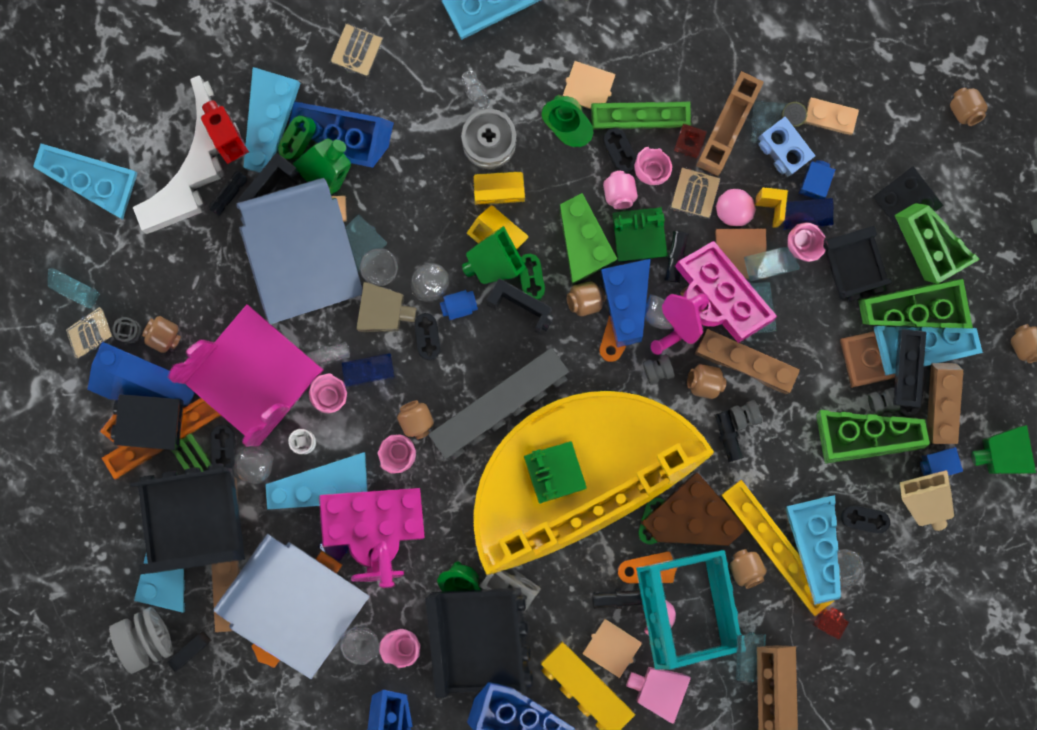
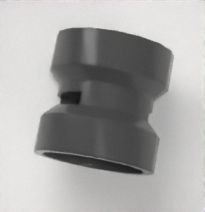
(131, 332)
(658, 369)
(882, 402)
(746, 415)

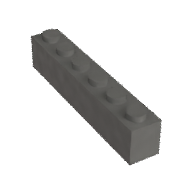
(499, 403)

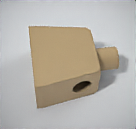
(929, 499)

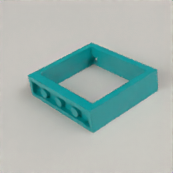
(657, 614)

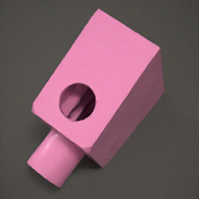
(660, 691)

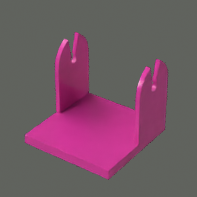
(248, 374)

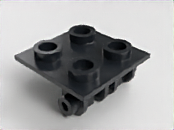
(904, 192)

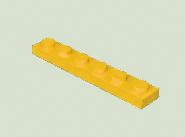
(772, 542)

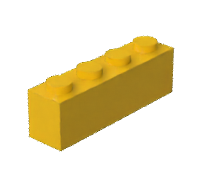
(586, 688)

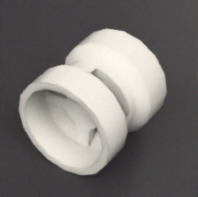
(302, 438)

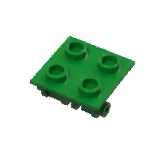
(639, 234)
(555, 472)

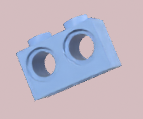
(791, 142)

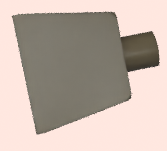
(382, 310)

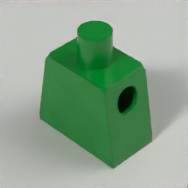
(325, 161)
(494, 258)
(1006, 453)

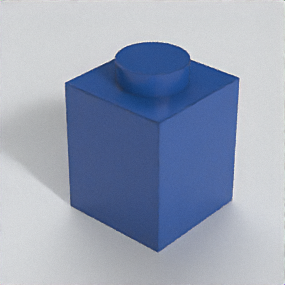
(817, 180)
(941, 461)

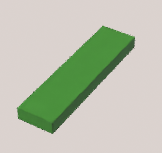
(640, 115)

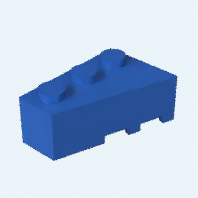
(626, 300)
(389, 711)

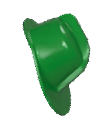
(568, 121)
(458, 578)

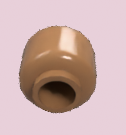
(968, 106)
(585, 298)
(161, 334)
(1025, 343)
(706, 381)
(415, 419)
(747, 569)

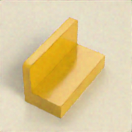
(499, 188)
(774, 199)
(491, 221)

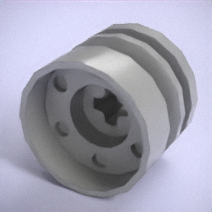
(138, 641)

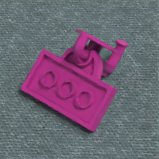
(721, 293)
(372, 522)

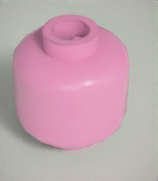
(620, 190)

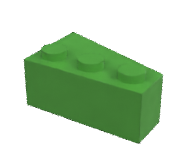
(584, 240)
(933, 243)

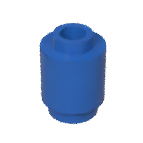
(458, 304)

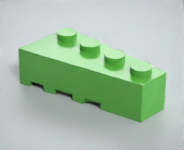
(921, 306)
(860, 436)

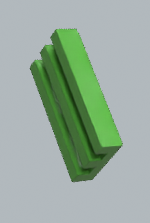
(181, 459)

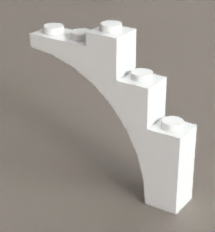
(178, 197)

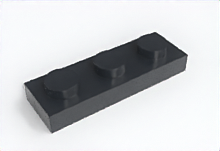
(909, 368)

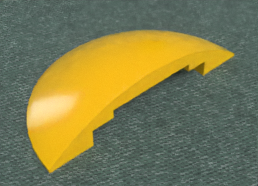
(627, 456)

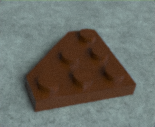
(694, 516)

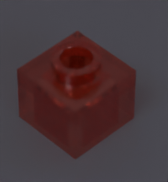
(696, 135)
(831, 622)

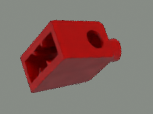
(223, 132)

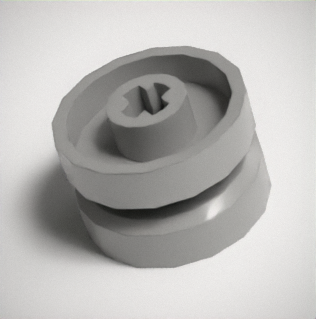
(489, 124)

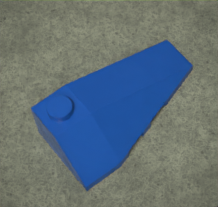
(363, 135)
(126, 374)
(506, 709)

